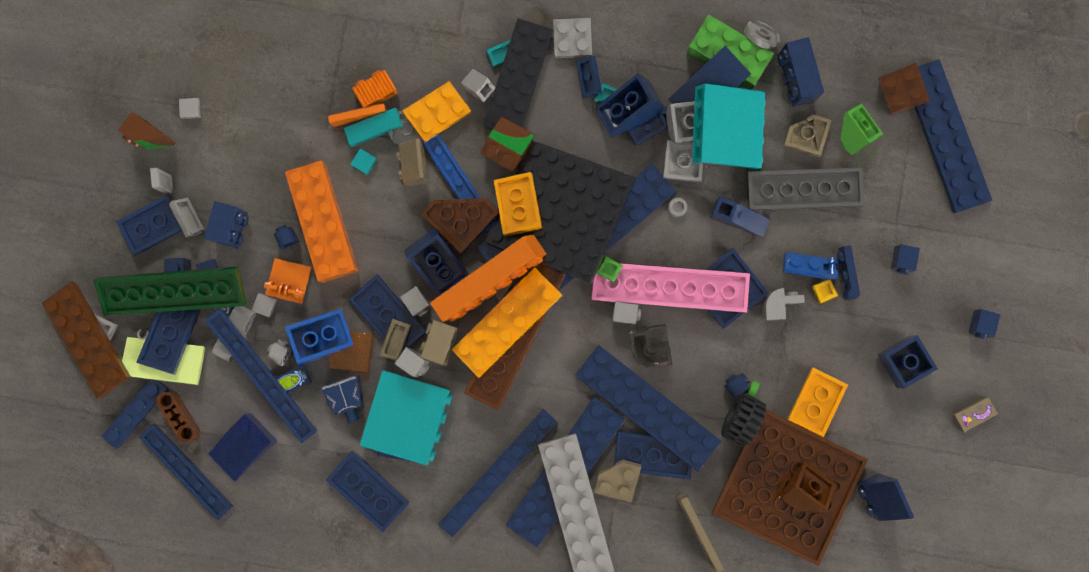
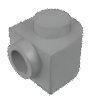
(279, 352)

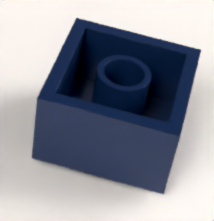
(226, 225)
(907, 361)

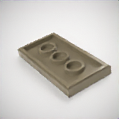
(699, 532)

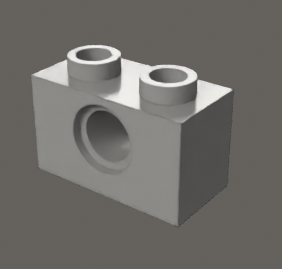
(412, 363)

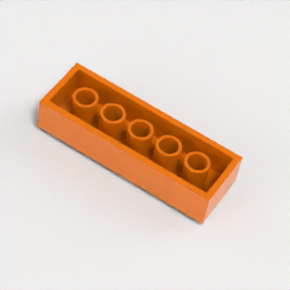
(321, 221)
(489, 278)

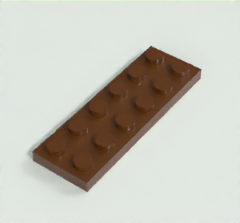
(86, 340)

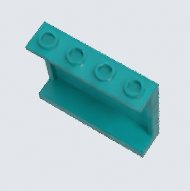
(728, 126)
(406, 418)

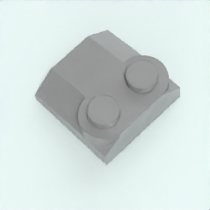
(680, 121)

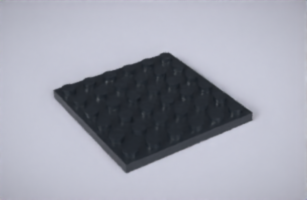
(576, 208)

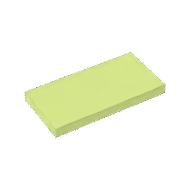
(187, 371)

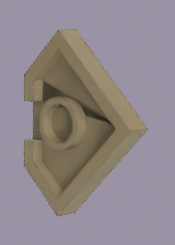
(808, 135)
(618, 480)

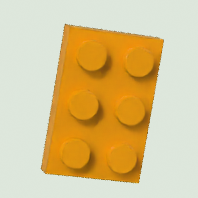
(436, 112)
(517, 204)
(817, 402)

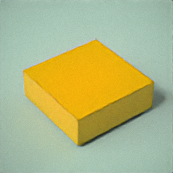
(824, 291)

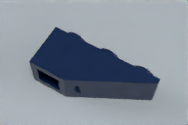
(739, 217)

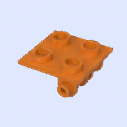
(287, 281)

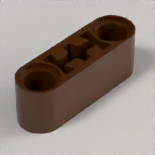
(171, 416)

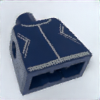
(345, 397)

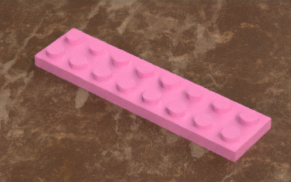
(675, 288)

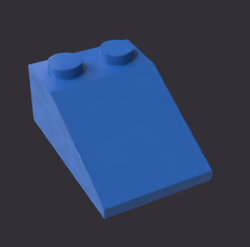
(319, 337)

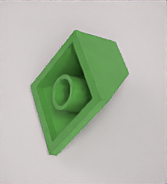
(858, 129)

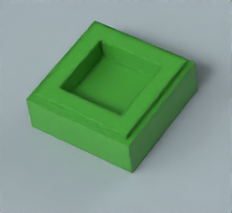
(609, 269)

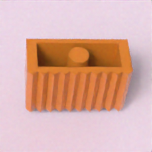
(374, 89)

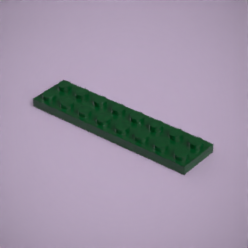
(170, 291)

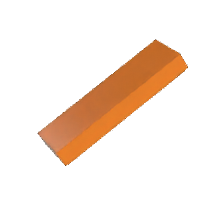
(356, 115)

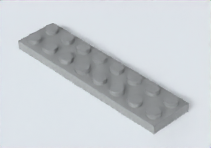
(575, 505)

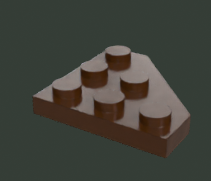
(461, 219)

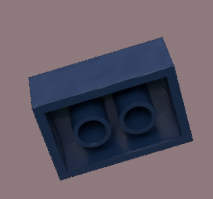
(800, 72)

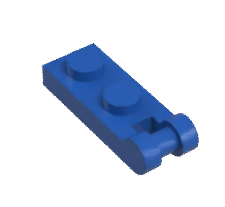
(810, 266)

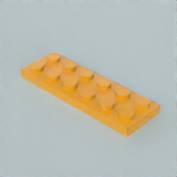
(507, 322)

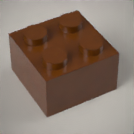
(904, 89)

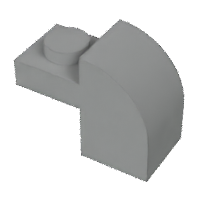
(774, 304)

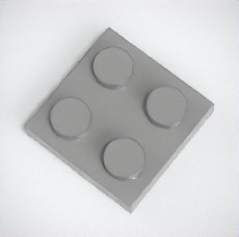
(572, 38)
(679, 163)

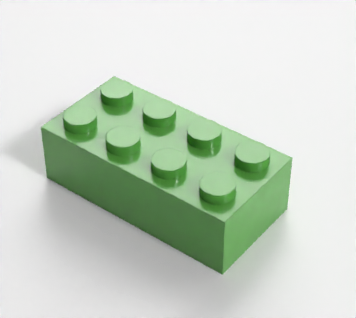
(715, 35)

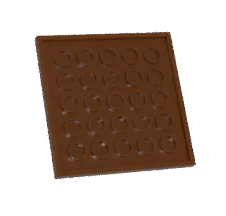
(760, 477)

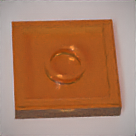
(354, 357)

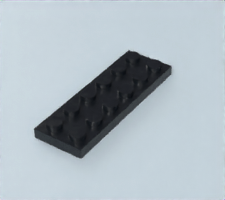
(519, 73)

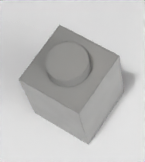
(478, 85)
(416, 302)
(626, 313)

